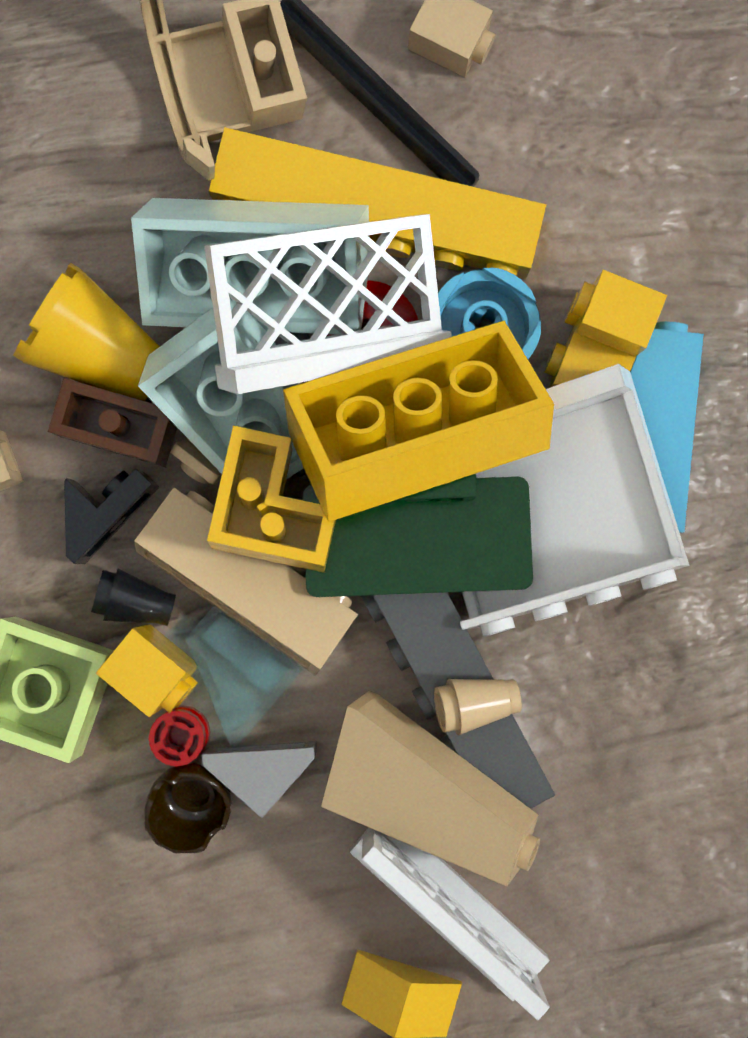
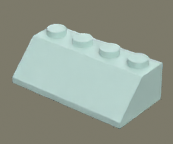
(173, 263)

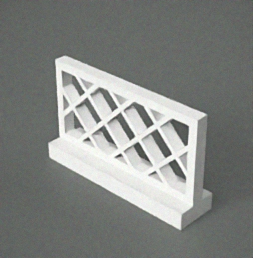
(322, 354)
(459, 916)

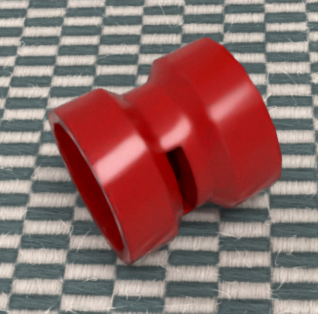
(188, 730)

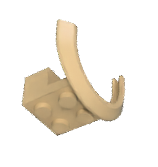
(224, 75)

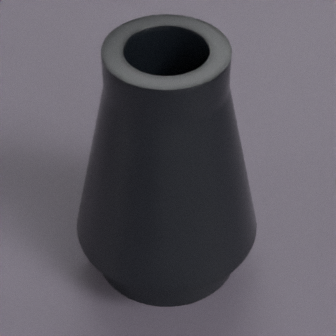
(130, 599)

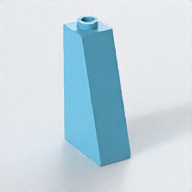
(667, 390)

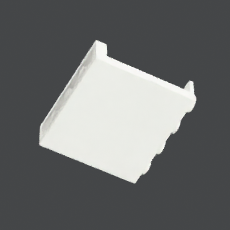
(593, 507)

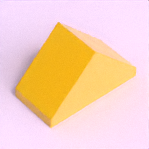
(400, 997)

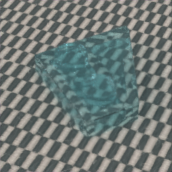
(239, 672)

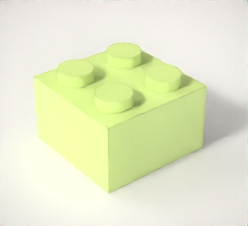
(48, 688)

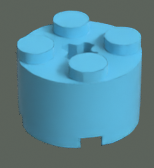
(492, 296)

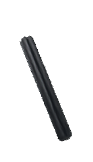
(376, 95)

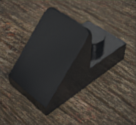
(93, 524)

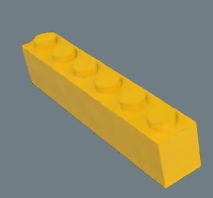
(466, 222)

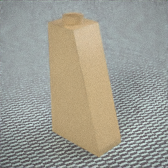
(425, 794)

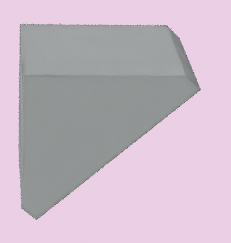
(261, 771)

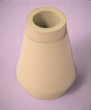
(475, 703)

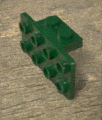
(433, 541)

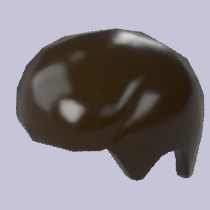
(186, 808)

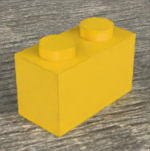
(149, 671)

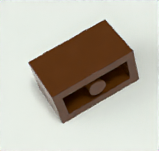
(112, 422)

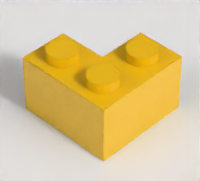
(609, 327)
(255, 516)

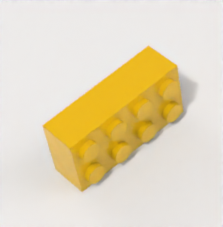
(418, 419)

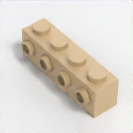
(252, 591)

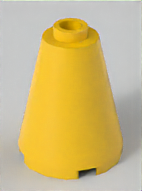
(87, 337)

